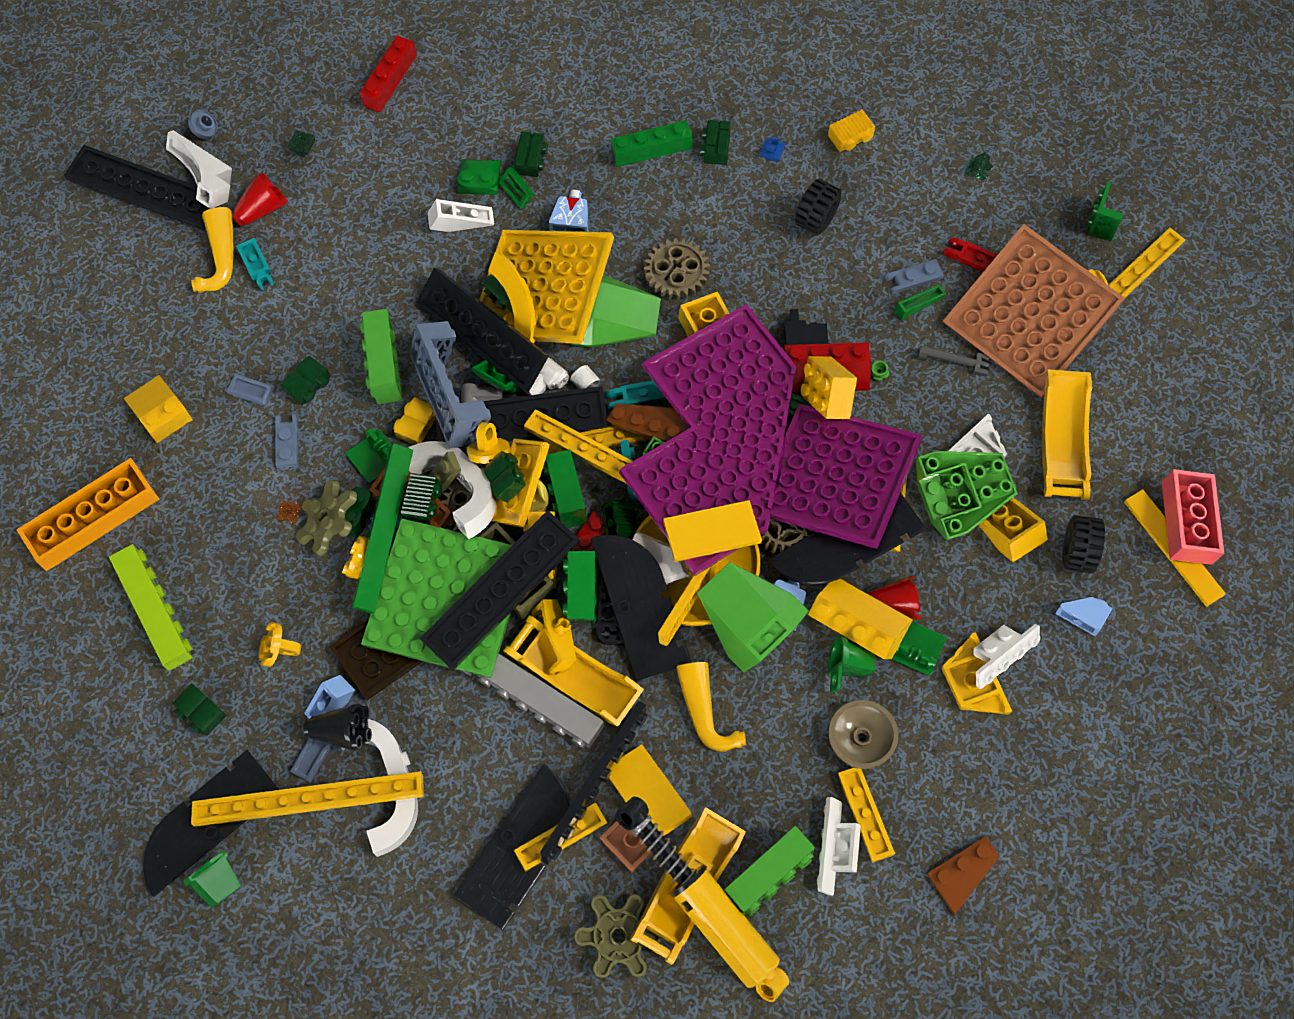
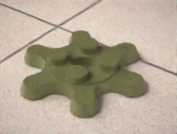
(334, 523)
(600, 937)

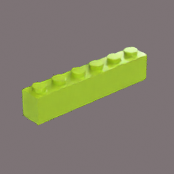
(151, 607)

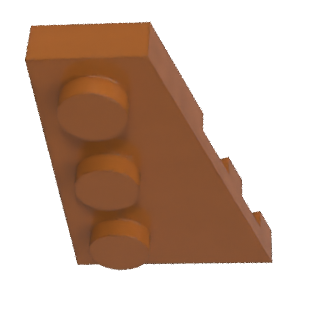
(963, 872)

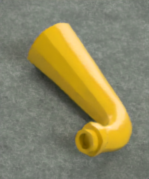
(220, 234)
(696, 691)

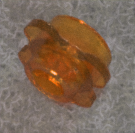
(289, 506)

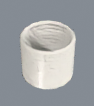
(584, 377)

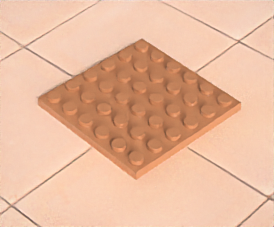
(1033, 309)

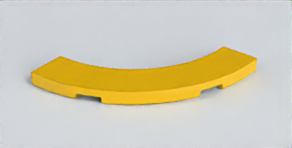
(517, 292)

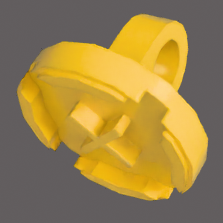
(487, 444)
(274, 644)

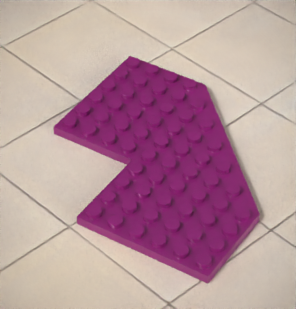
(735, 398)

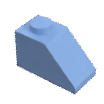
(1086, 613)
(330, 696)

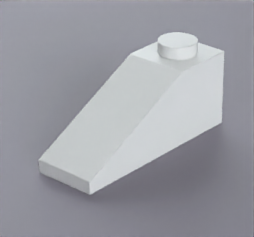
(457, 216)

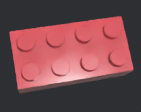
(1192, 517)

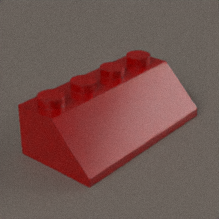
(852, 356)

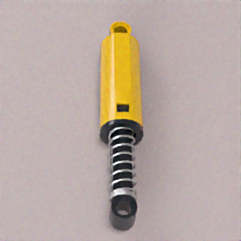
(710, 908)

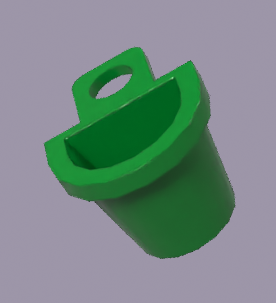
(848, 660)
(214, 880)

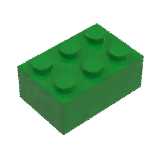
(564, 489)
(580, 587)

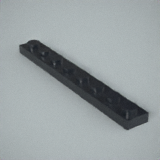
(590, 789)

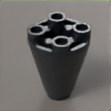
(341, 727)

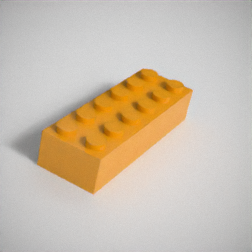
(87, 514)

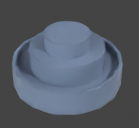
(202, 124)

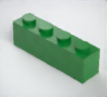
(651, 143)

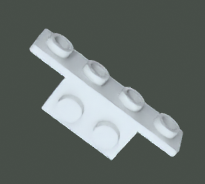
(1002, 650)
(839, 846)

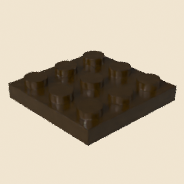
(368, 667)

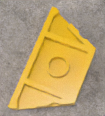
(961, 677)

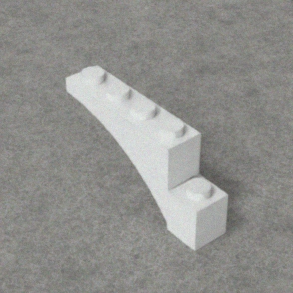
(209, 172)

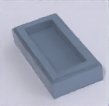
(249, 389)
(310, 759)

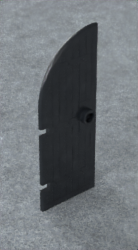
(829, 558)
(634, 590)
(178, 844)
(498, 875)

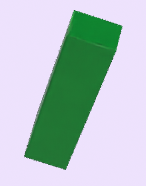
(919, 301)

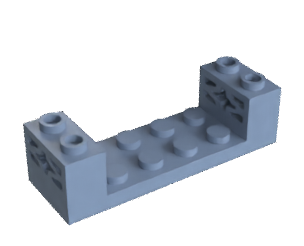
(430, 354)

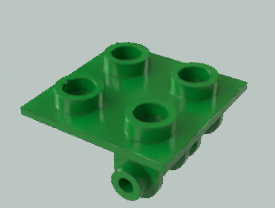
(370, 454)
(920, 648)

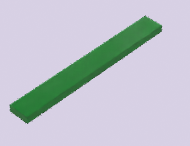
(382, 529)

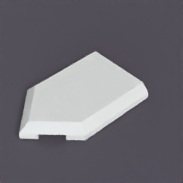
(662, 553)

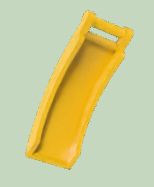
(1066, 433)
(584, 682)
(714, 841)

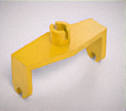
(558, 633)

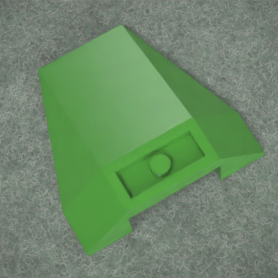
(621, 314)
(962, 488)
(749, 614)

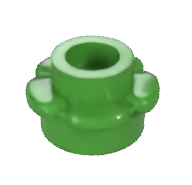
(883, 367)

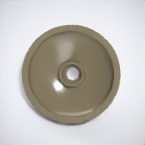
(869, 720)

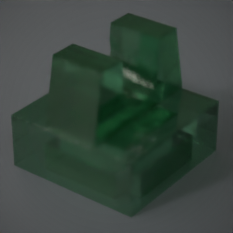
(301, 143)
(978, 165)

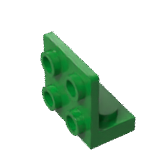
(1103, 221)

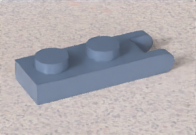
(915, 276)
(286, 442)

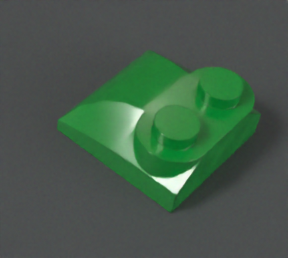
(479, 177)
(494, 377)

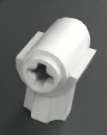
(550, 377)

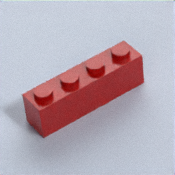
(388, 73)

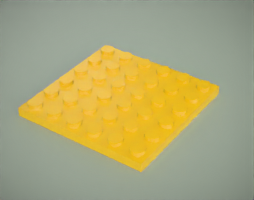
(562, 278)

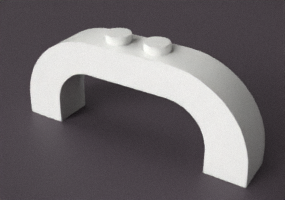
(481, 508)
(400, 825)

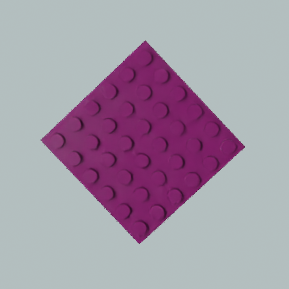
(841, 475)

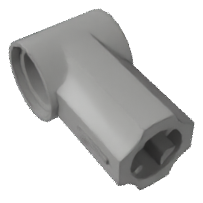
(473, 392)

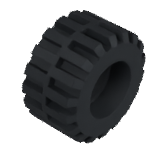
(818, 206)
(1083, 544)

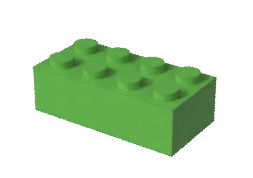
(381, 356)
(769, 871)

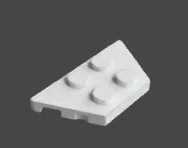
(981, 439)

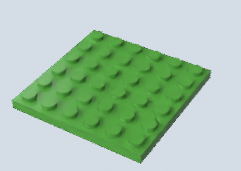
(421, 582)

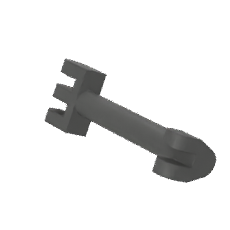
(979, 362)

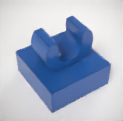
(772, 149)

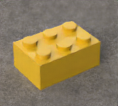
(828, 387)

